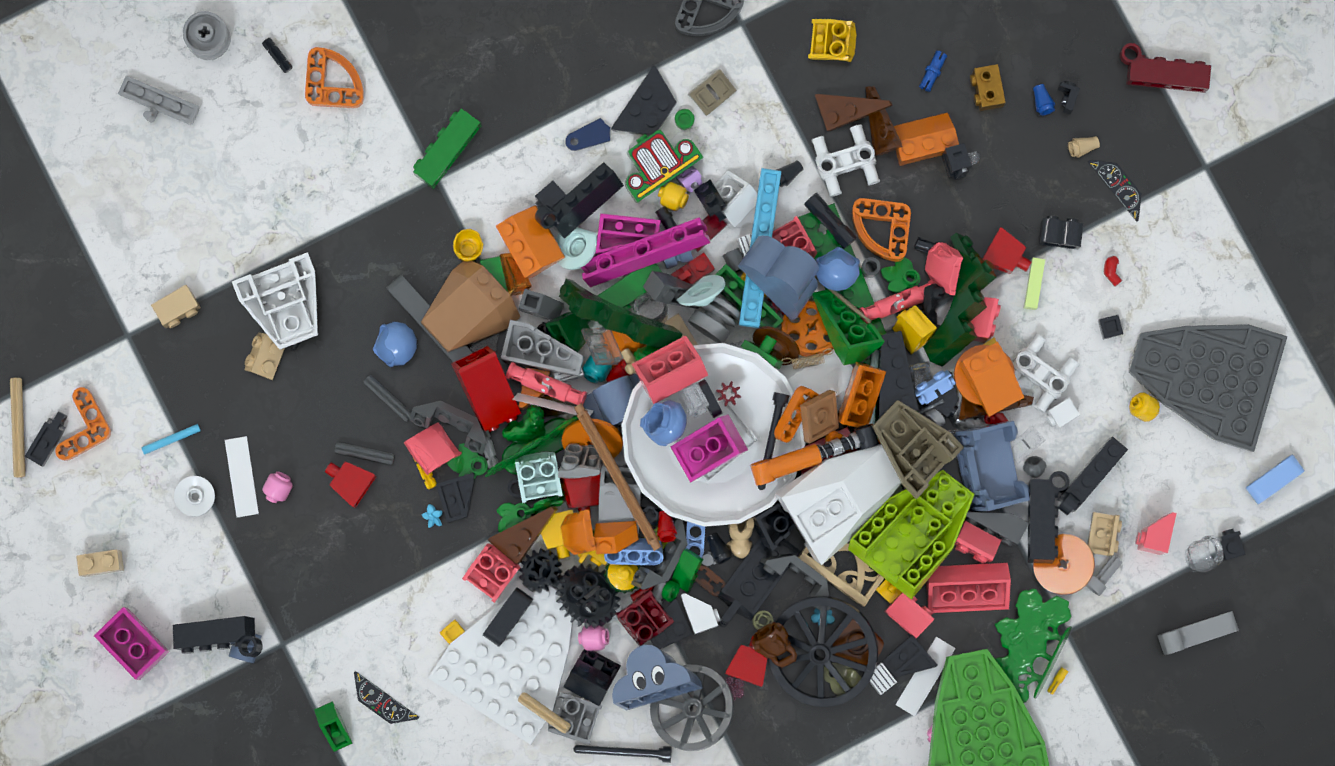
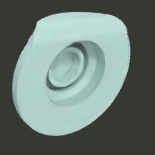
(578, 248)
(703, 291)

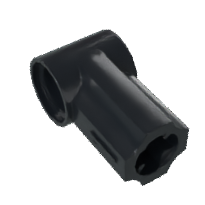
(651, 514)

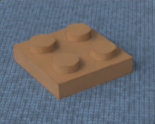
(819, 416)

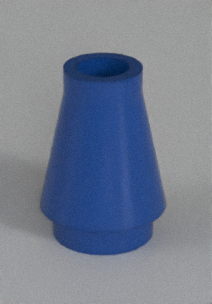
(1043, 100)

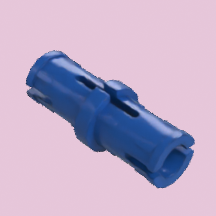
(933, 71)

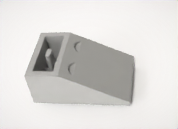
(611, 503)

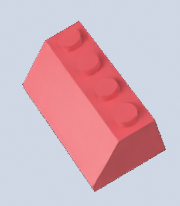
(969, 588)

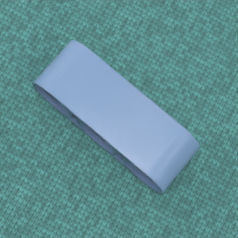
(1275, 479)
(695, 542)
(641, 555)

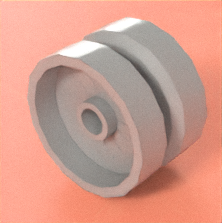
(212, 45)

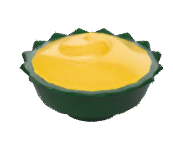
(621, 577)

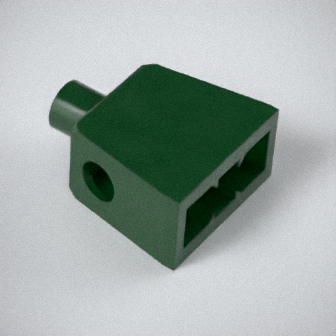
(568, 329)

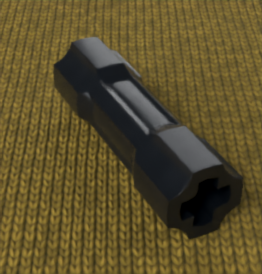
(827, 217)

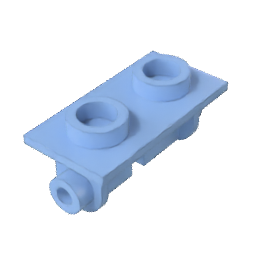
(940, 381)

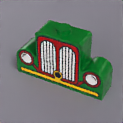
(658, 163)

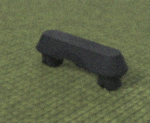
(931, 294)

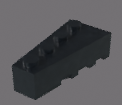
(898, 379)
(773, 525)

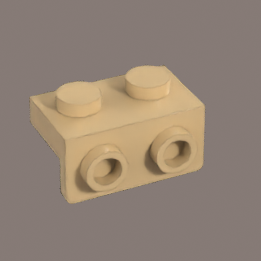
(263, 357)
(1103, 534)

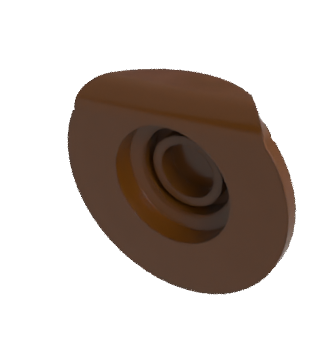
(784, 347)
(858, 654)

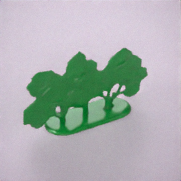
(549, 442)
(1028, 638)

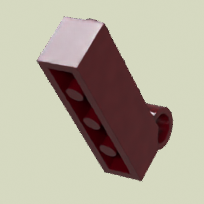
(1164, 73)

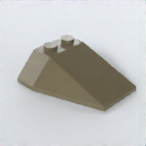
(915, 446)

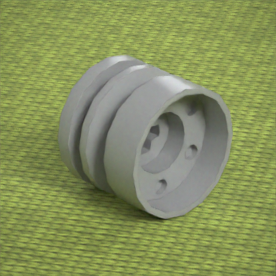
(714, 319)

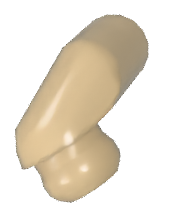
(629, 359)

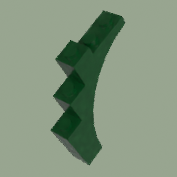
(968, 302)
(614, 318)

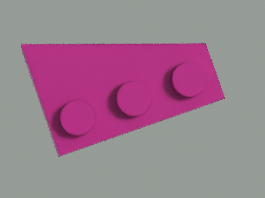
(621, 230)

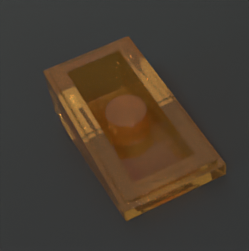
(513, 276)

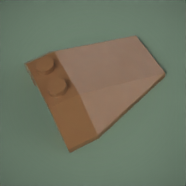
(469, 307)

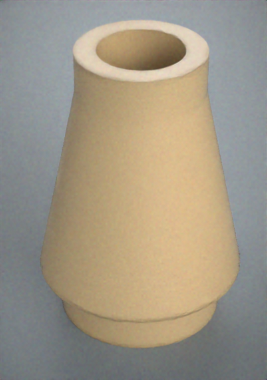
(1081, 146)

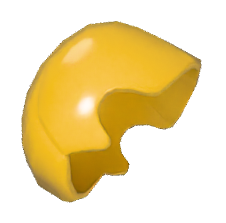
(467, 245)

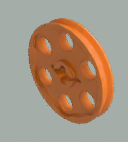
(801, 329)

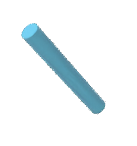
(171, 439)

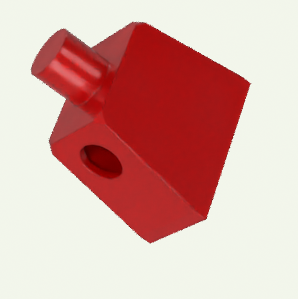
(1006, 253)
(350, 481)
(581, 492)
(748, 665)

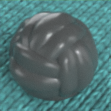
(1034, 466)

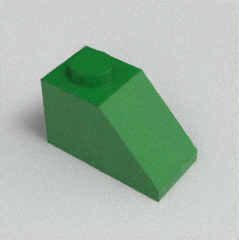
(333, 726)

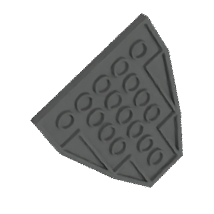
(1212, 376)

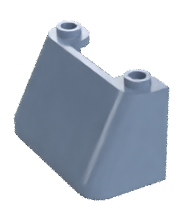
(989, 466)

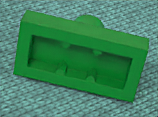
(764, 350)

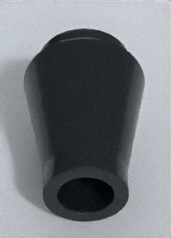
(789, 172)
(719, 550)

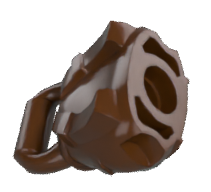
(773, 641)

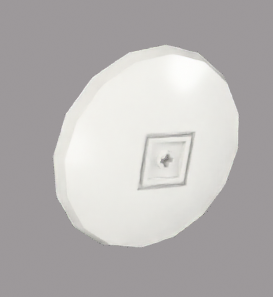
(730, 490)

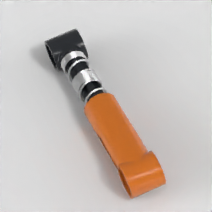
(770, 469)

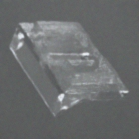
(602, 337)

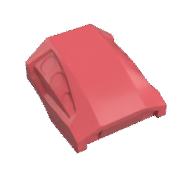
(794, 235)
(944, 266)
(432, 448)
(491, 572)

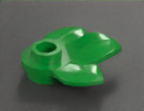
(897, 275)
(465, 462)
(543, 505)
(510, 515)

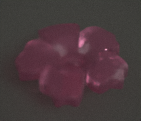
(736, 687)

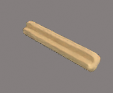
(543, 712)

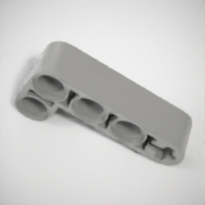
(1198, 633)

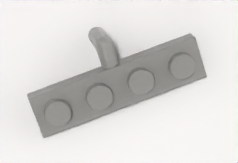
(158, 101)

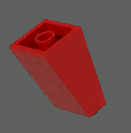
(486, 388)

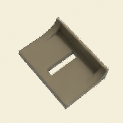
(704, 97)

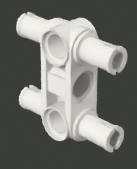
(846, 160)
(1043, 374)

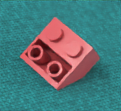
(984, 321)
(977, 543)
(910, 615)

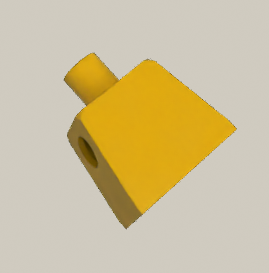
(553, 536)

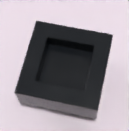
(1110, 327)

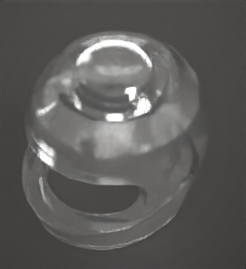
(651, 309)
(1199, 556)

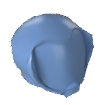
(837, 269)
(395, 344)
(664, 422)

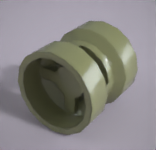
(762, 619)

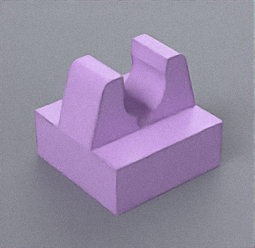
(688, 177)

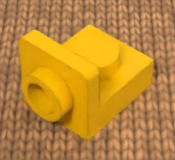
(597, 559)

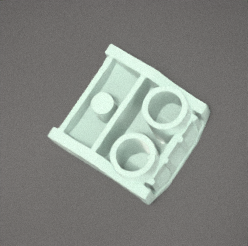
(538, 476)

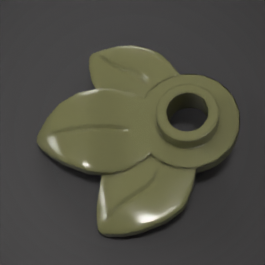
(847, 673)

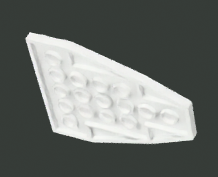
(526, 662)

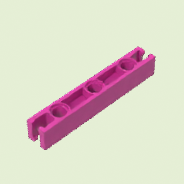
(657, 248)

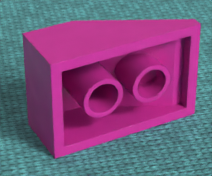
(709, 448)

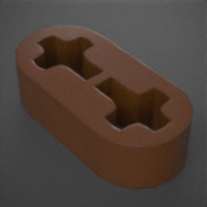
(713, 577)

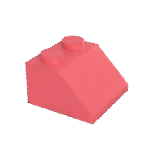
(1157, 536)

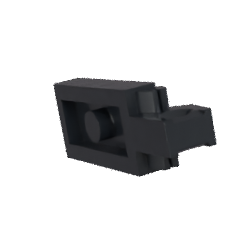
(711, 199)
(47, 439)

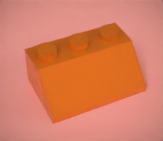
(925, 138)
(530, 243)
(861, 395)

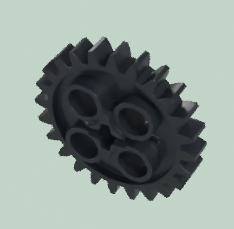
(601, 610)

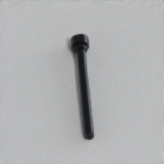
(780, 401)
(662, 754)

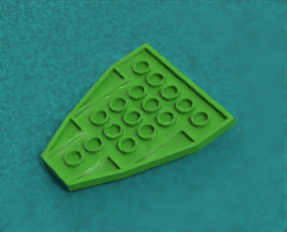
(982, 717)

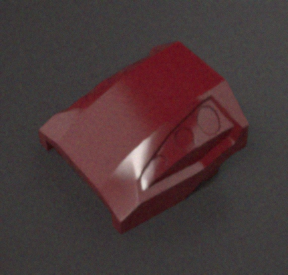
(644, 618)

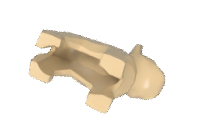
(740, 534)

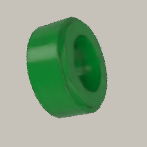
(684, 119)
(670, 591)

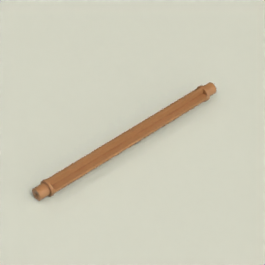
(617, 477)

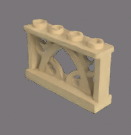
(852, 589)

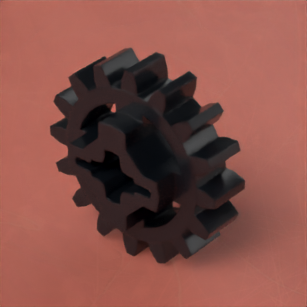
(540, 570)

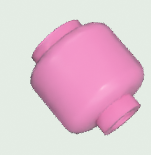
(277, 487)
(594, 639)

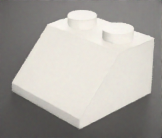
(738, 197)
(700, 614)

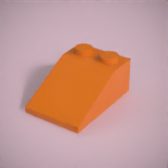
(992, 379)

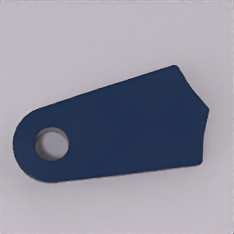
(589, 135)

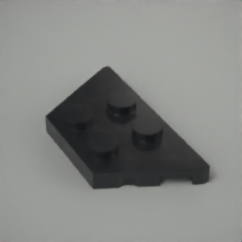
(647, 107)

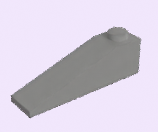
(539, 351)

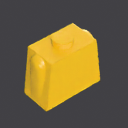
(915, 328)

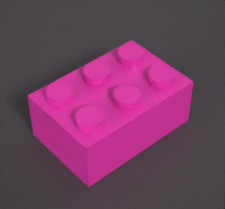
(131, 643)

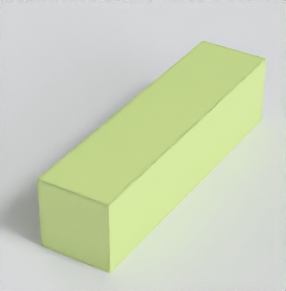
(1034, 283)

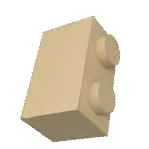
(176, 307)
(100, 563)

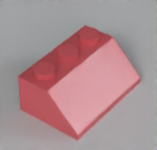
(670, 369)

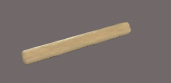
(17, 427)

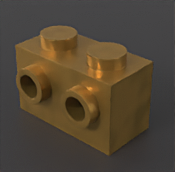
(988, 87)

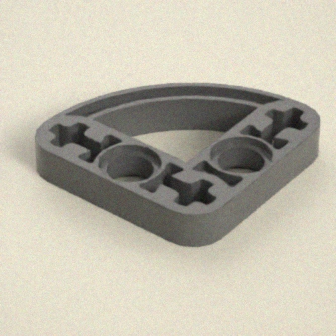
(711, 28)

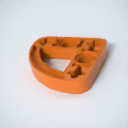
(324, 92)
(895, 220)

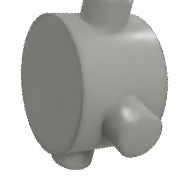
(708, 560)

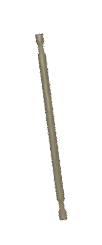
(849, 304)

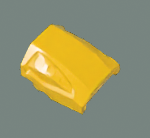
(833, 40)

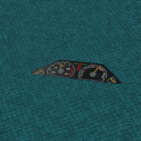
(1120, 185)
(381, 702)

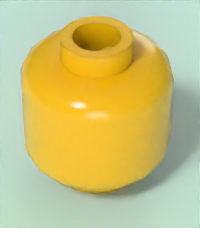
(673, 196)
(1144, 407)

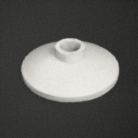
(185, 491)

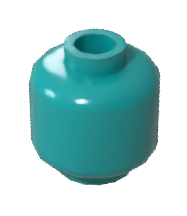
(595, 373)

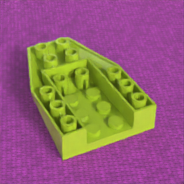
(913, 535)

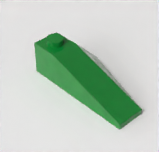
(849, 334)

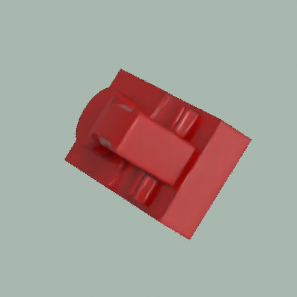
(695, 269)

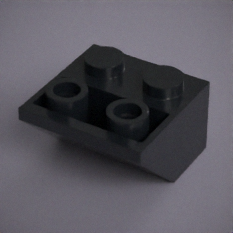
(592, 676)

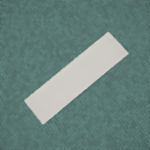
(547, 403)
(241, 476)
(923, 681)

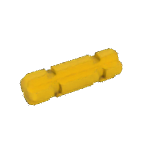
(430, 482)

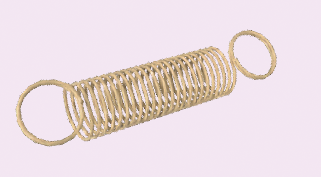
(808, 357)

